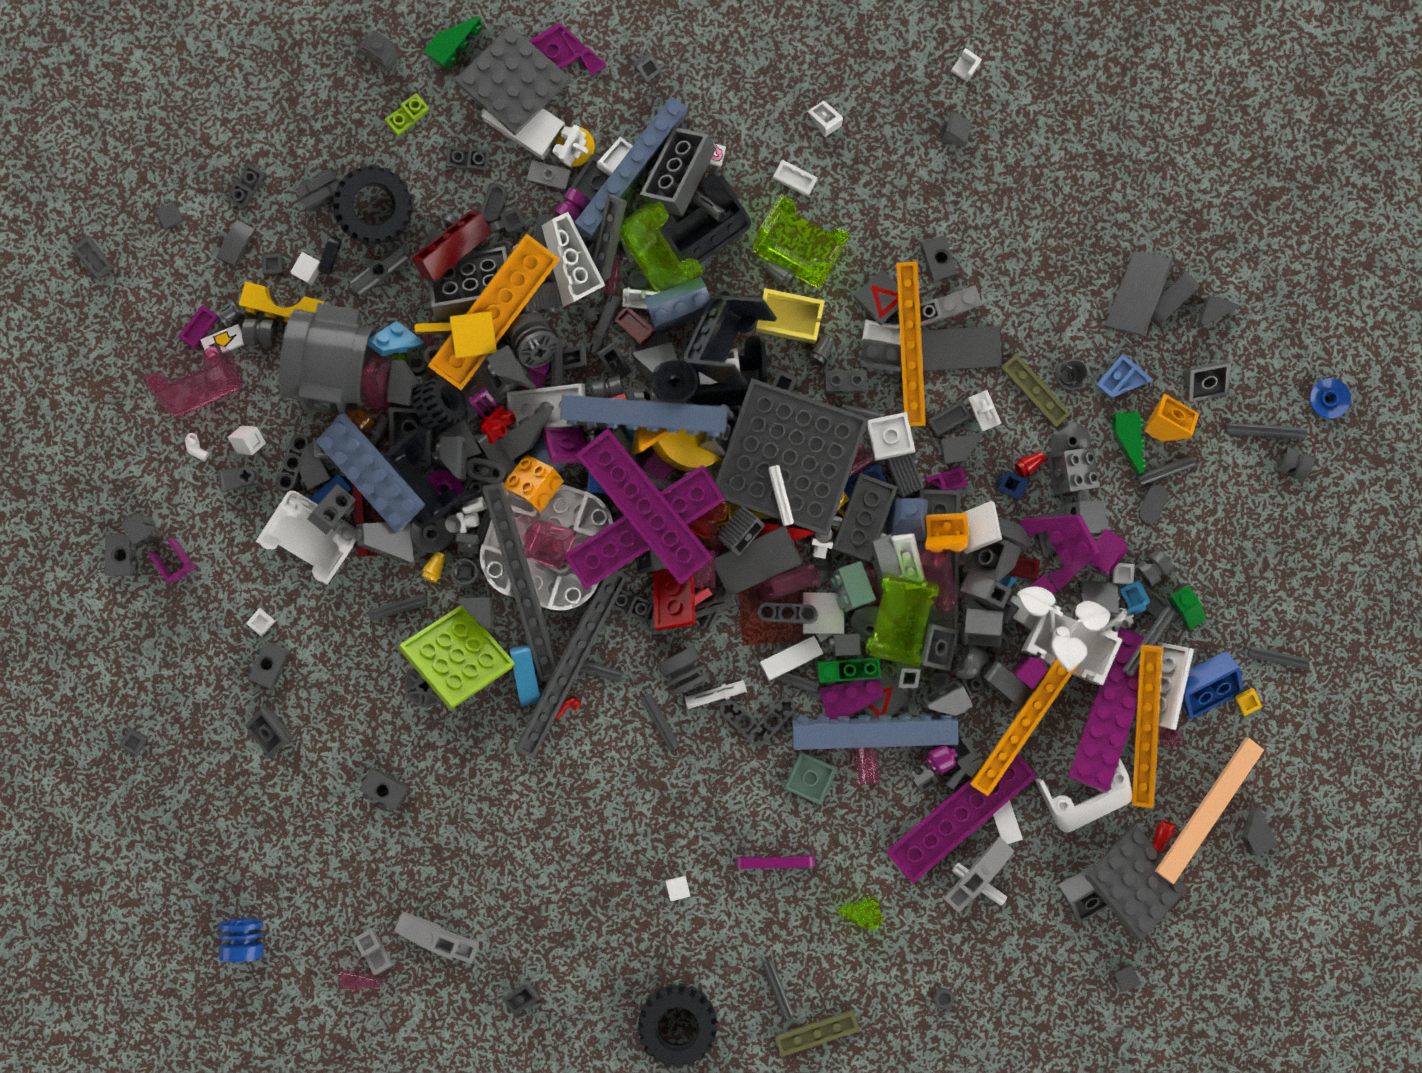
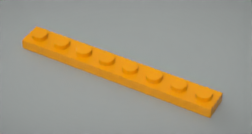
(911, 342)
(1147, 725)
(1021, 727)

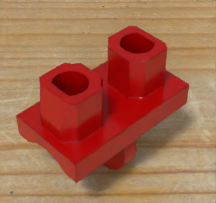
(497, 423)

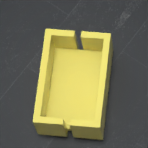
(794, 315)

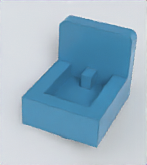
(1135, 597)

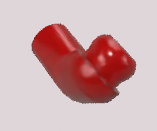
(571, 702)

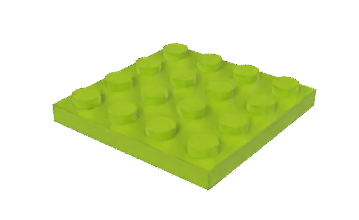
(456, 656)

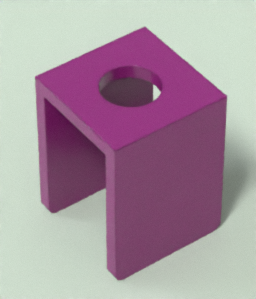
(1111, 552)
(189, 566)

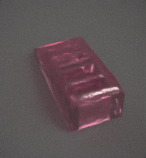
(355, 980)

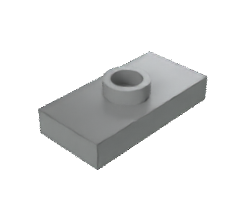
(548, 175)

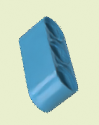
(525, 676)

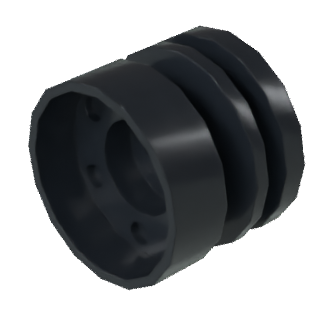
(679, 370)

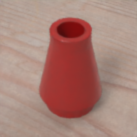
(1027, 465)
(1164, 833)

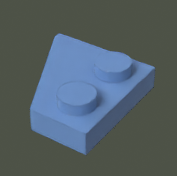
(1122, 377)

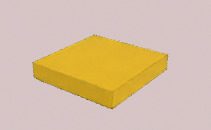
(473, 334)

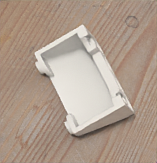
(299, 536)
(1100, 646)

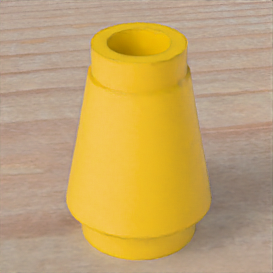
(433, 569)

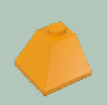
(1171, 420)
(643, 439)

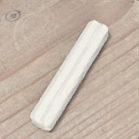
(781, 496)
(989, 890)

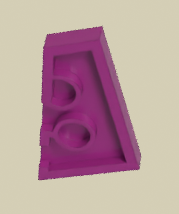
(850, 696)

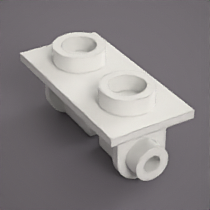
(635, 298)
(1123, 620)

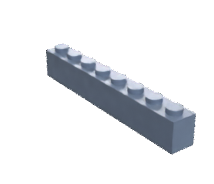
(632, 165)
(643, 413)
(874, 732)

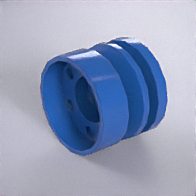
(241, 942)

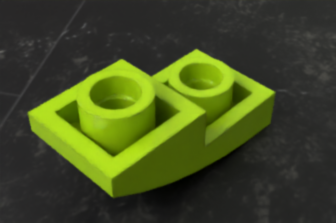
(406, 115)

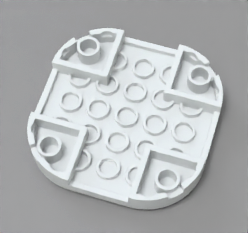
(568, 509)

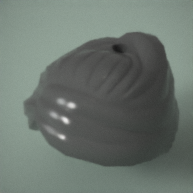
(972, 662)

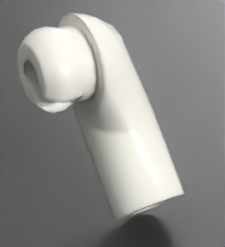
(193, 447)

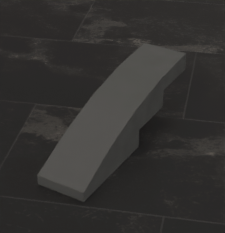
(885, 560)

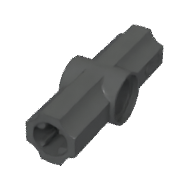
(368, 279)

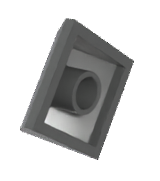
(1207, 381)
(716, 444)
(481, 609)
(938, 647)
(268, 731)

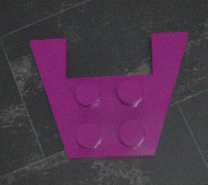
(565, 48)
(1071, 541)

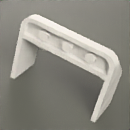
(1073, 817)

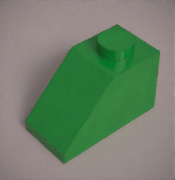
(1187, 606)

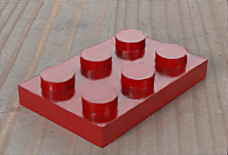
(673, 601)

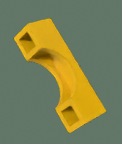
(257, 299)

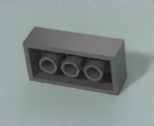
(678, 170)

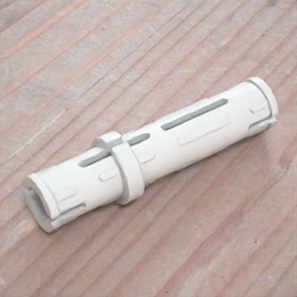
(715, 694)

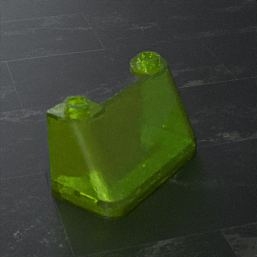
(798, 243)
(652, 251)
(902, 619)

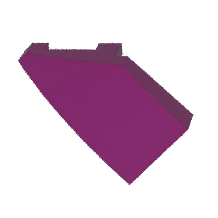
(949, 480)

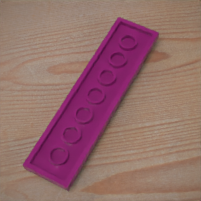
(644, 506)
(622, 543)
(1108, 720)
(955, 821)

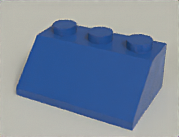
(1212, 684)

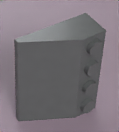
(464, 283)

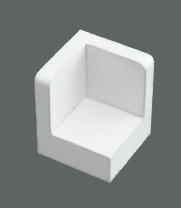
(966, 65)
(306, 268)
(246, 440)

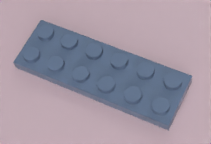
(370, 472)

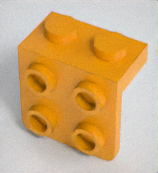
(534, 482)
(947, 532)

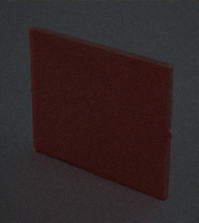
(759, 632)

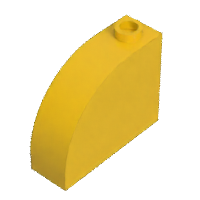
(682, 451)

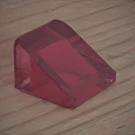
(1169, 737)

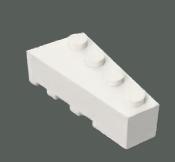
(575, 270)

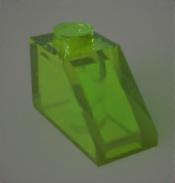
(863, 913)

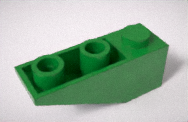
(444, 45)
(1127, 433)
(848, 670)

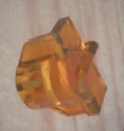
(361, 420)

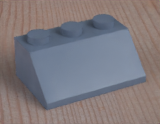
(678, 305)

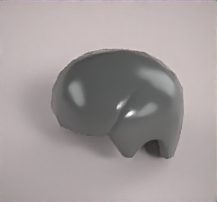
(1078, 370)

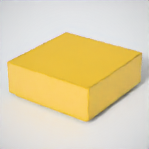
(1248, 701)

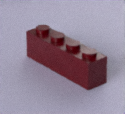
(451, 246)

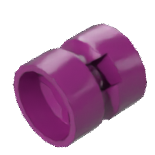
(574, 204)

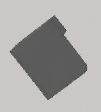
(964, 751)

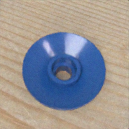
(1339, 396)

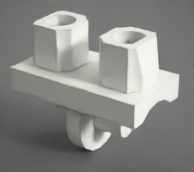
(573, 146)
(984, 410)
(461, 522)
(821, 543)

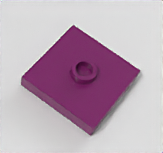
(564, 444)

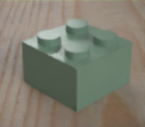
(852, 587)

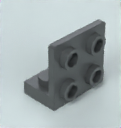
(1073, 470)

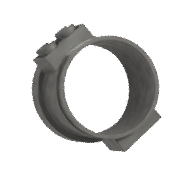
(324, 358)

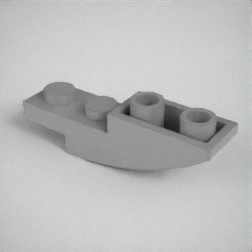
(949, 305)
(979, 875)
(433, 938)

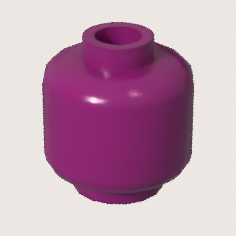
(942, 758)

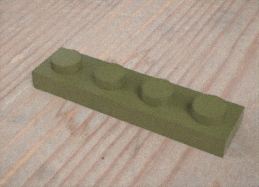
(1035, 390)
(817, 1033)

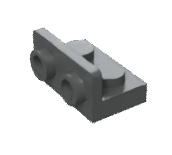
(880, 356)

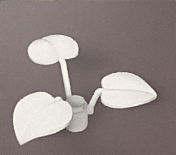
(1066, 649)

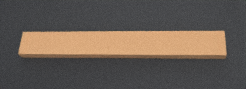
(1209, 810)

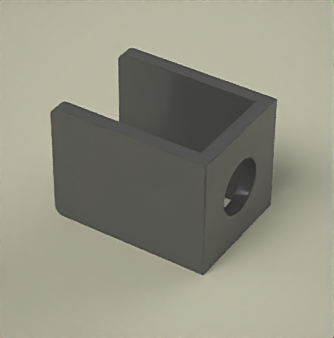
(984, 627)

